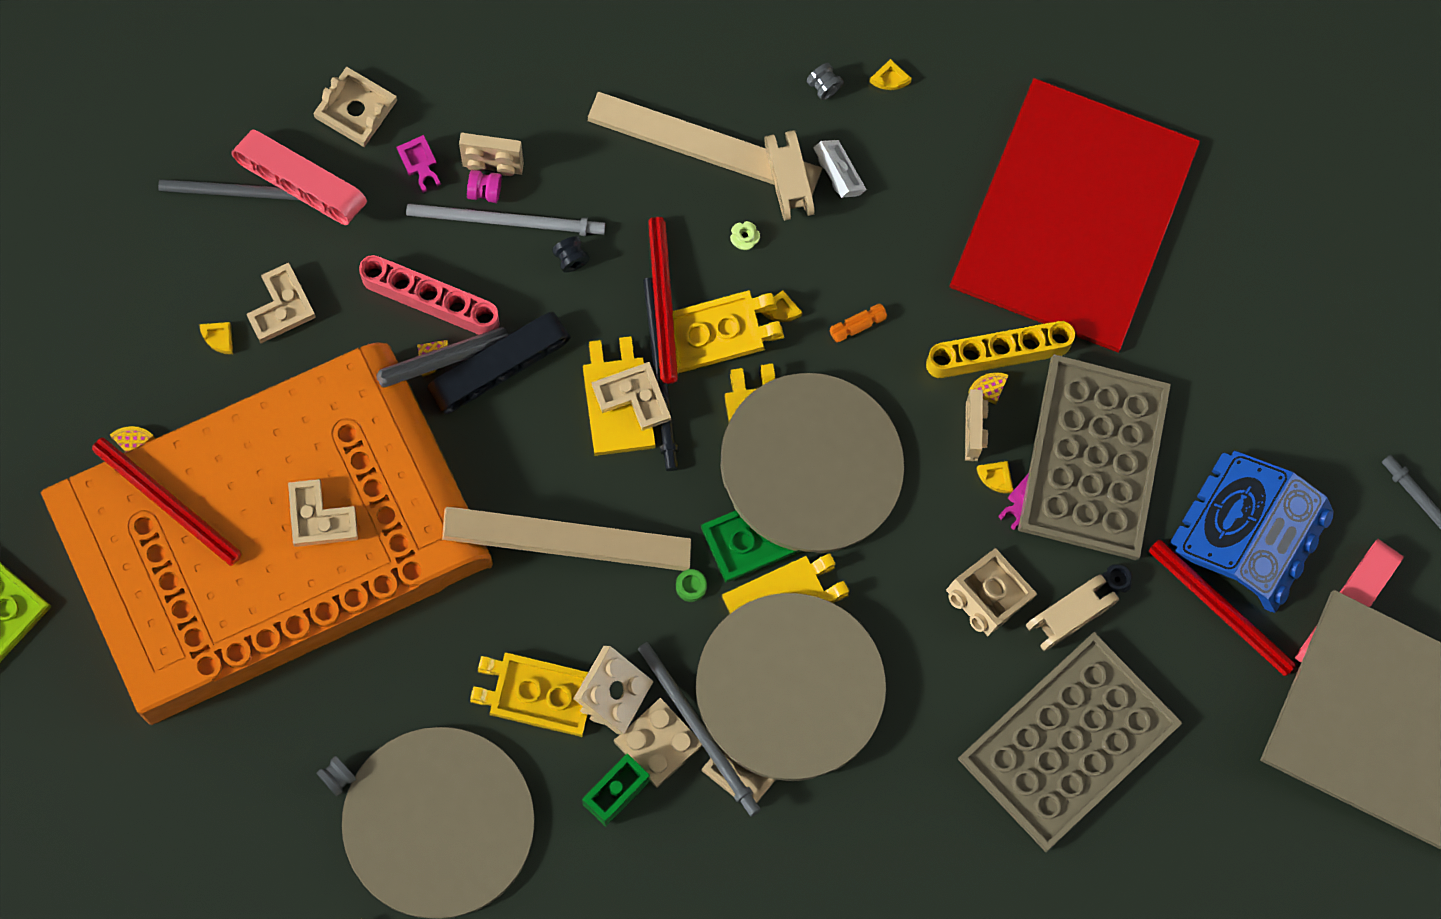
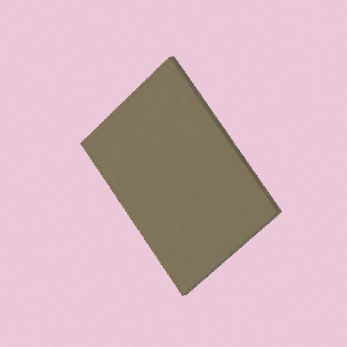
(1367, 718)

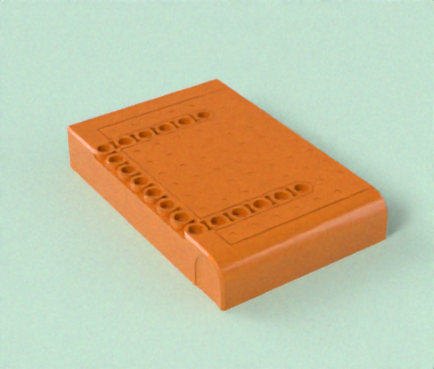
(194, 624)

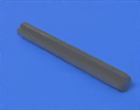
(439, 358)

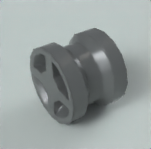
(825, 81)
(336, 776)

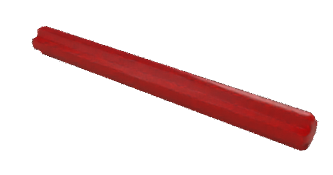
(663, 300)
(166, 501)
(1222, 607)

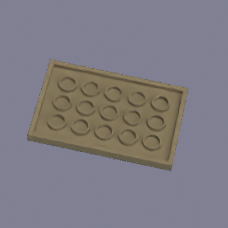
(1094, 457)
(1069, 741)

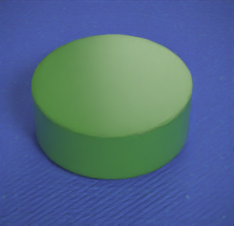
(691, 585)

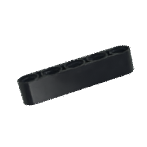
(498, 362)

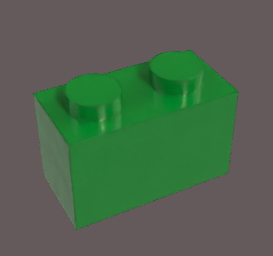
(616, 790)

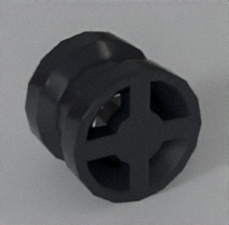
(570, 254)

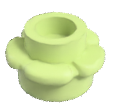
(741, 242)

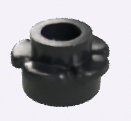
(1122, 573)

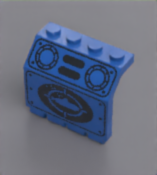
(1254, 526)

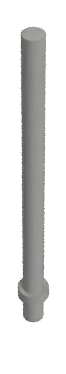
(582, 226)

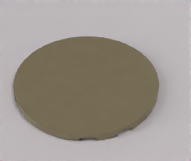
(812, 463)
(790, 686)
(438, 823)

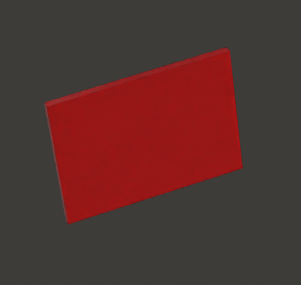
(1075, 214)

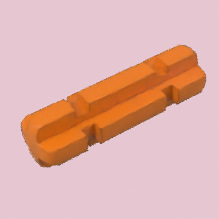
(858, 322)

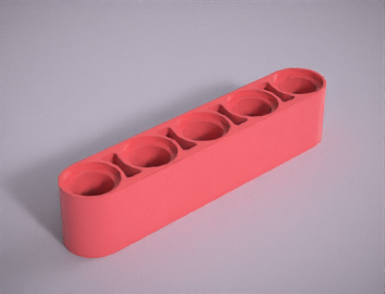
(299, 177)
(419, 285)
(1367, 579)

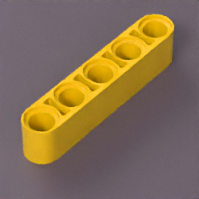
(1010, 339)

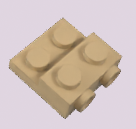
(990, 592)

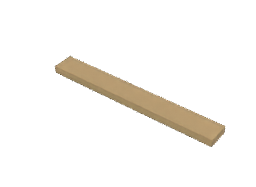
(687, 138)
(566, 538)

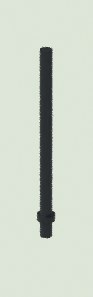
(669, 446)

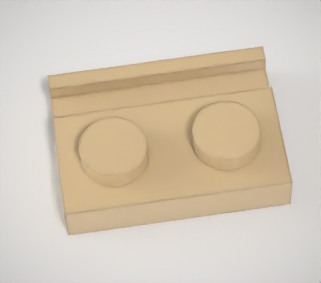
(975, 435)

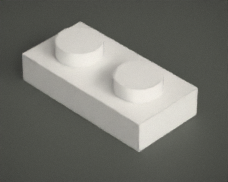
(839, 168)

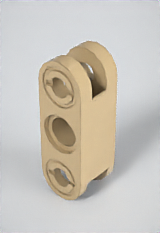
(789, 175)
(1072, 612)

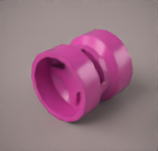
(484, 186)

